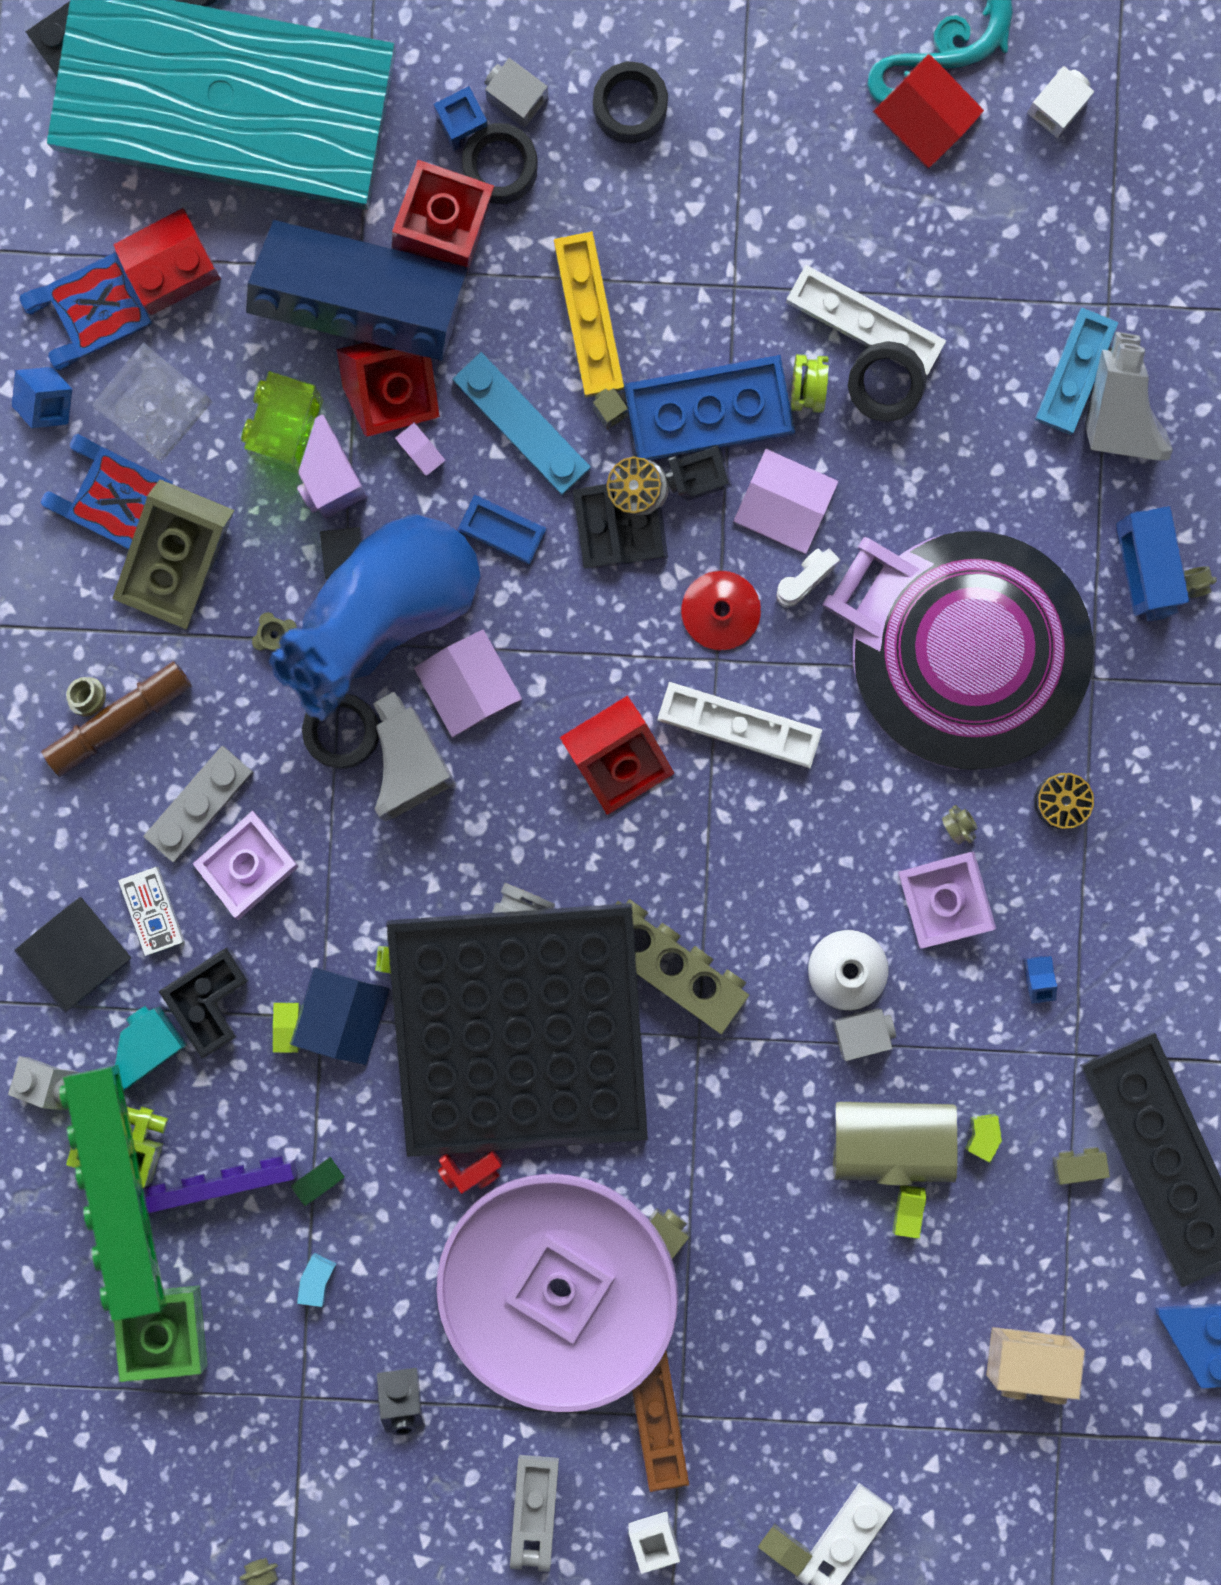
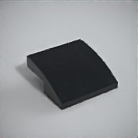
(615, 536)
(72, 954)

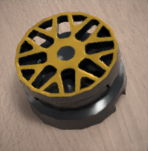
(1063, 800)

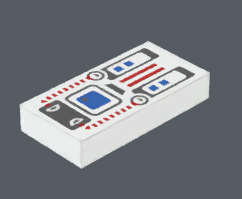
(151, 911)

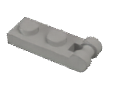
(534, 1511)

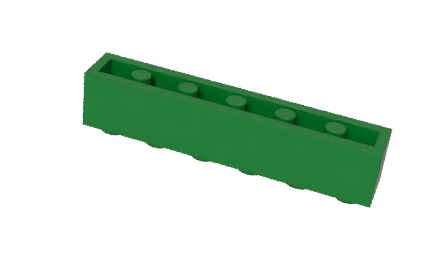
(113, 1192)

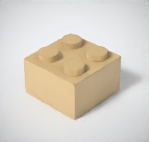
(1035, 1365)

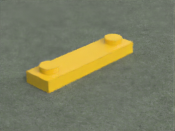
(588, 313)

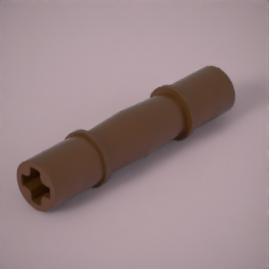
(116, 718)

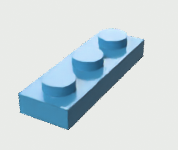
(1076, 371)

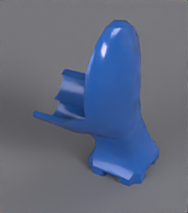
(390, 589)

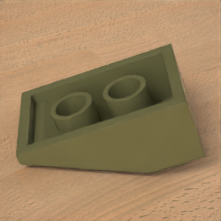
(172, 553)

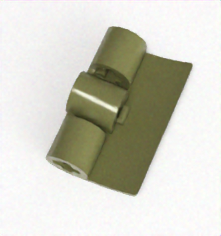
(895, 1142)

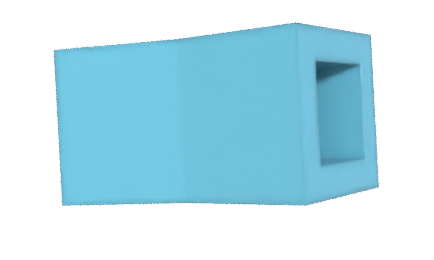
(314, 1281)

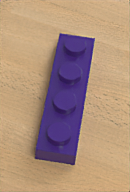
(232, 1180)

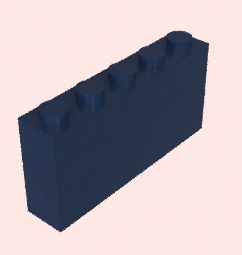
(356, 290)

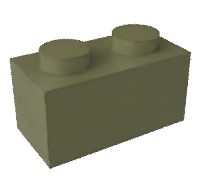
(609, 408)
(1081, 1166)

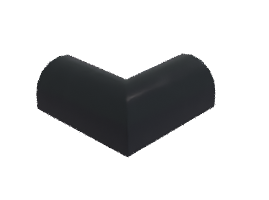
(195, 996)

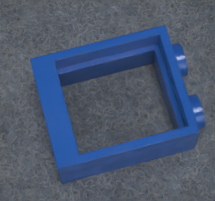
(1152, 563)

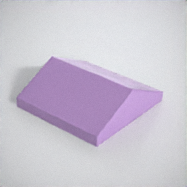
(785, 501)
(467, 683)
(245, 865)
(947, 900)

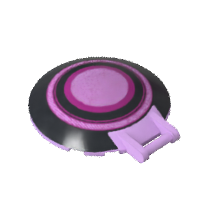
(968, 647)

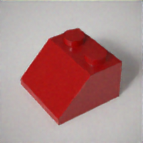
(441, 215)
(166, 262)
(617, 755)

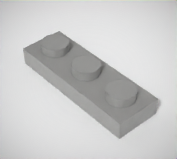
(198, 804)

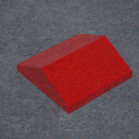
(928, 111)

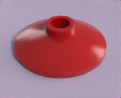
(717, 631)

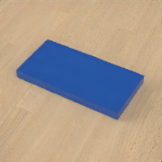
(709, 408)

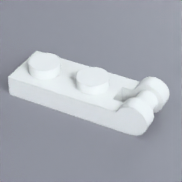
(846, 1537)

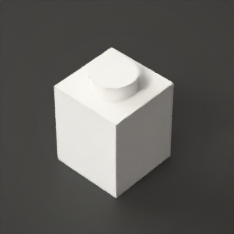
(1061, 100)
(654, 1542)

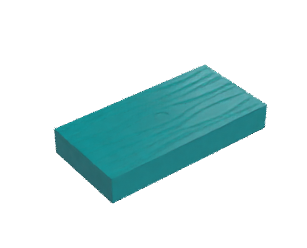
(223, 97)

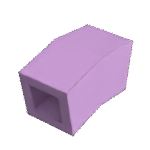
(419, 449)

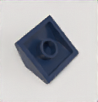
(339, 1016)

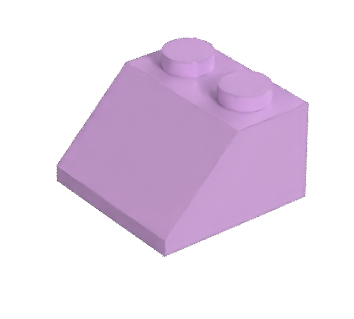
(327, 473)

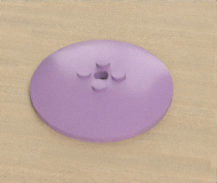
(546, 1346)

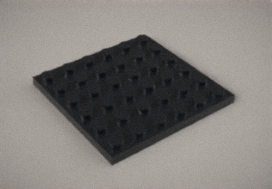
(518, 1029)

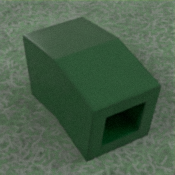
(317, 1181)

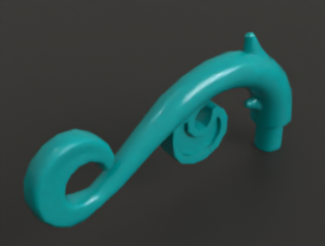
(949, 55)

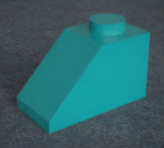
(146, 1044)

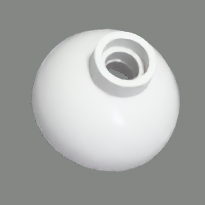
(827, 965)

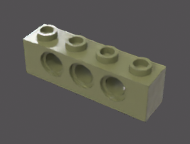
(715, 1010)

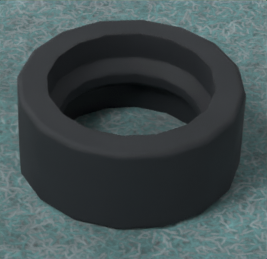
(643, 74)
(514, 136)
(876, 410)
(354, 758)

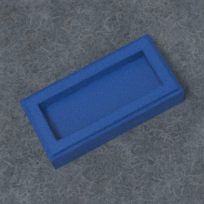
(502, 529)

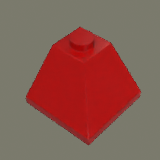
(387, 387)

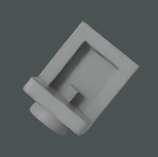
(38, 1083)

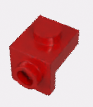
(480, 1172)

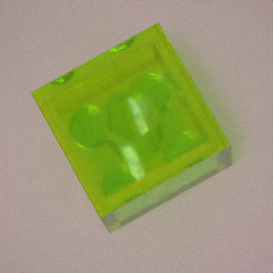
(281, 421)

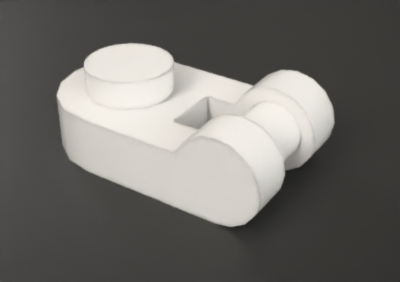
(817, 567)

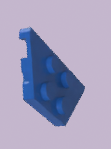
(1197, 1339)

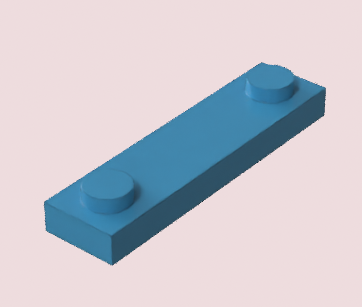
(521, 423)

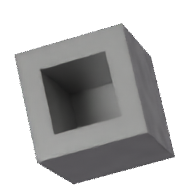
(515, 91)
(864, 1033)

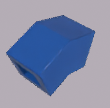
(1040, 979)

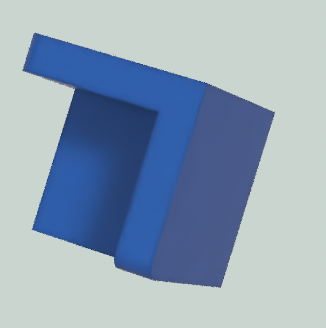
(459, 116)
(41, 397)

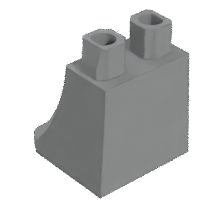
(1119, 406)
(410, 758)

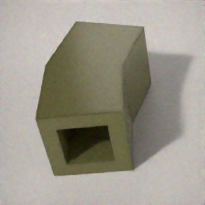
(785, 1550)

